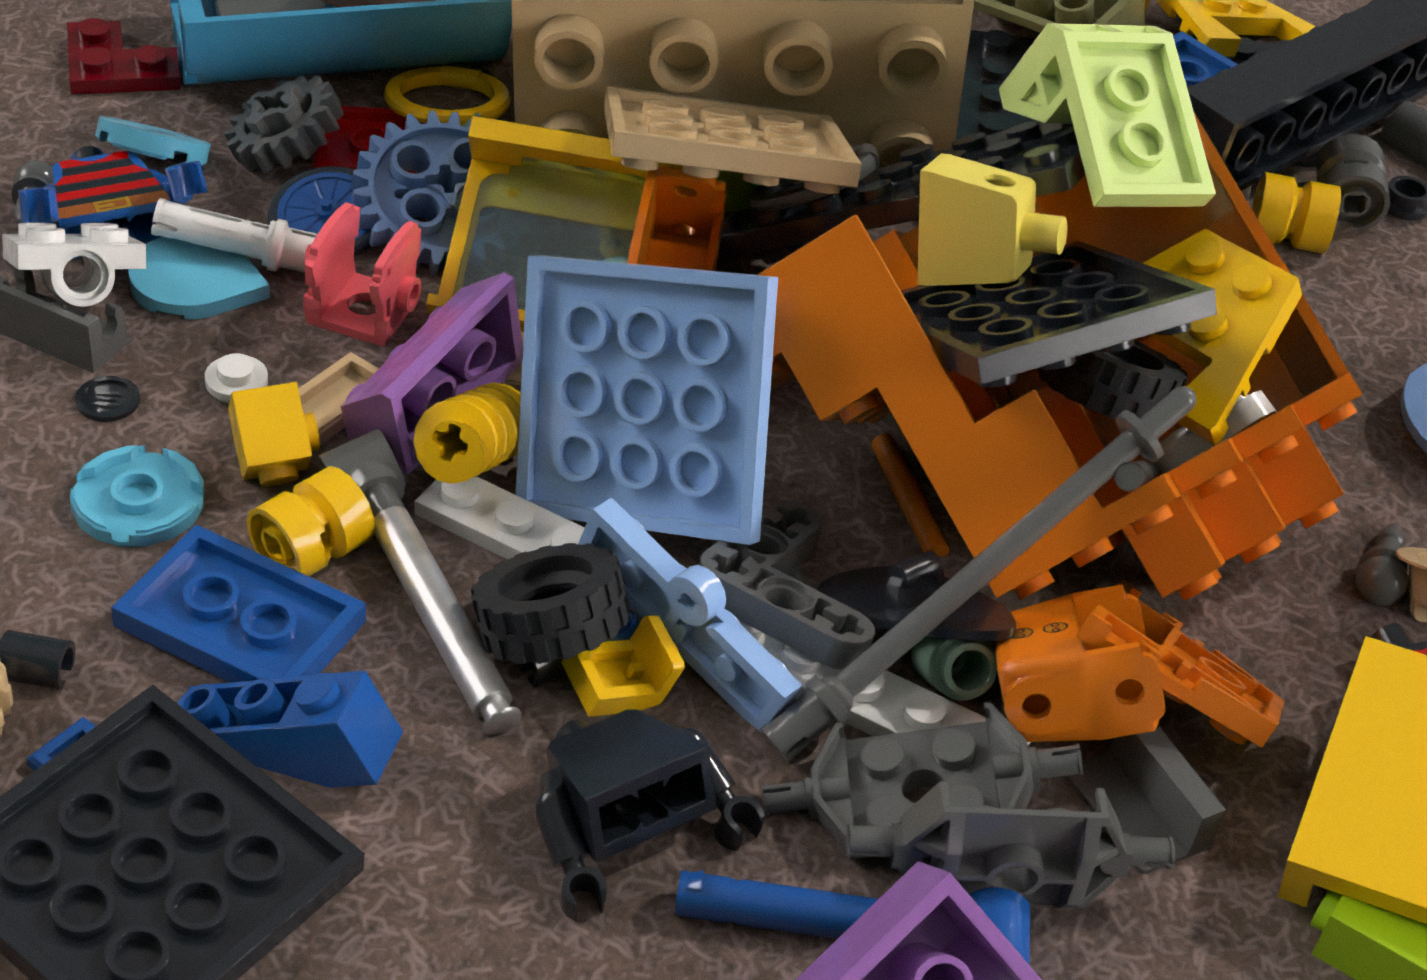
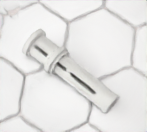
(273, 243)

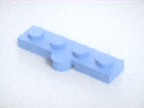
(695, 616)

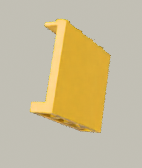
(1370, 796)

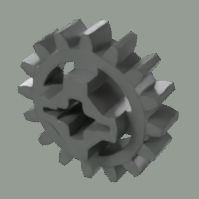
(284, 123)

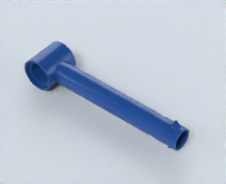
(821, 911)

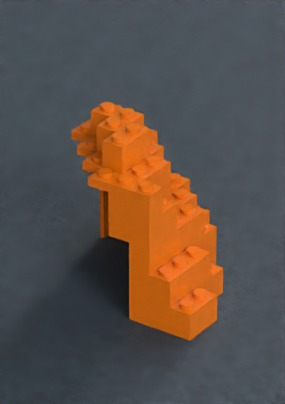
(1010, 446)

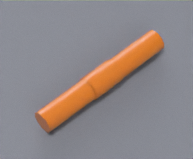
(909, 495)

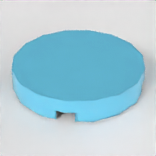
(150, 140)
(139, 512)

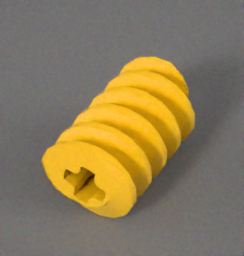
(469, 433)

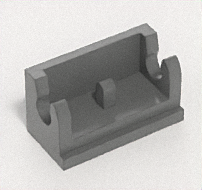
(59, 328)

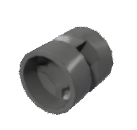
(1360, 171)

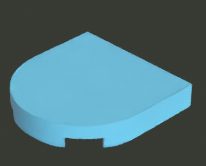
(195, 280)

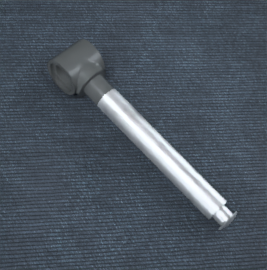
(381, 480)

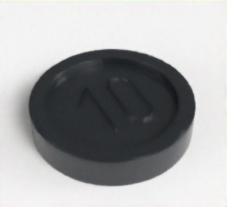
(107, 398)

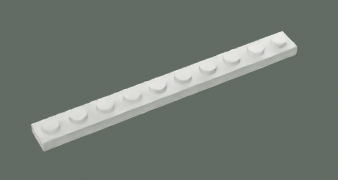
(514, 525)

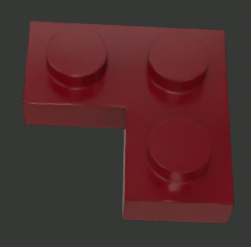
(103, 65)

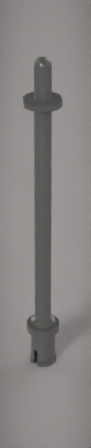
(833, 696)

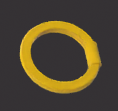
(451, 77)

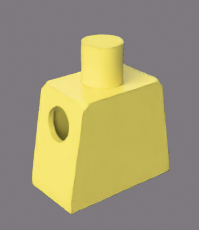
(980, 224)

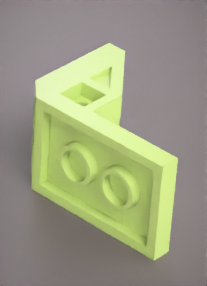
(1126, 109)

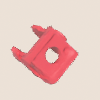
(337, 285)

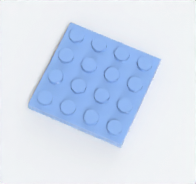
(647, 394)

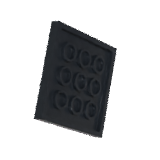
(1055, 313)
(158, 855)

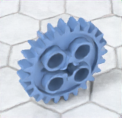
(393, 196)

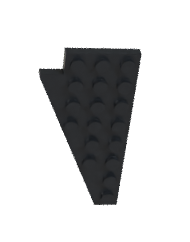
(892, 193)

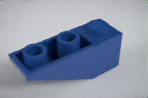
(304, 727)

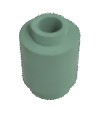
(955, 666)

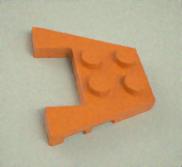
(1191, 674)

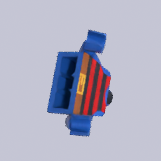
(109, 190)

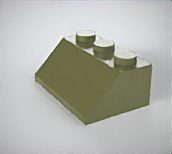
(1037, 13)

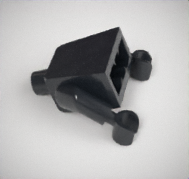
(625, 785)

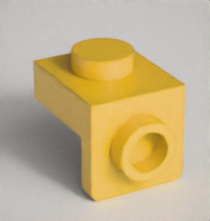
(627, 672)

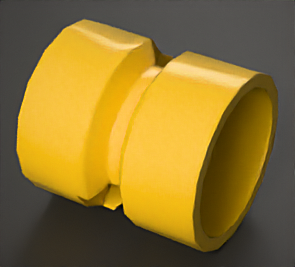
(1297, 213)
(313, 523)

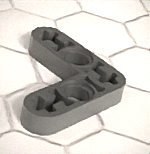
(759, 586)

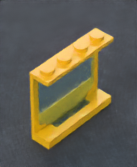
(535, 197)

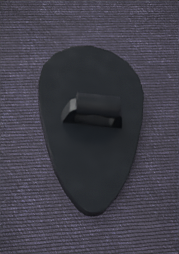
(894, 591)

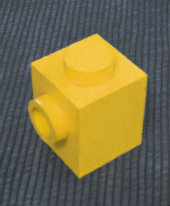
(272, 433)

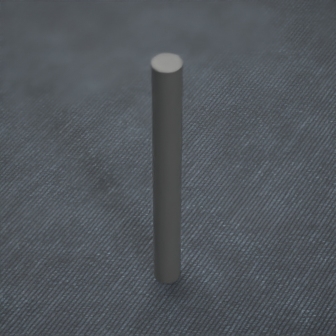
(1135, 474)

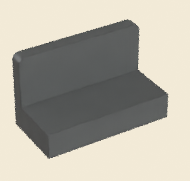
(1153, 793)

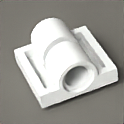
(49, 249)

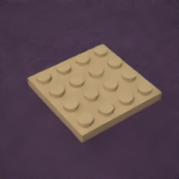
(728, 137)

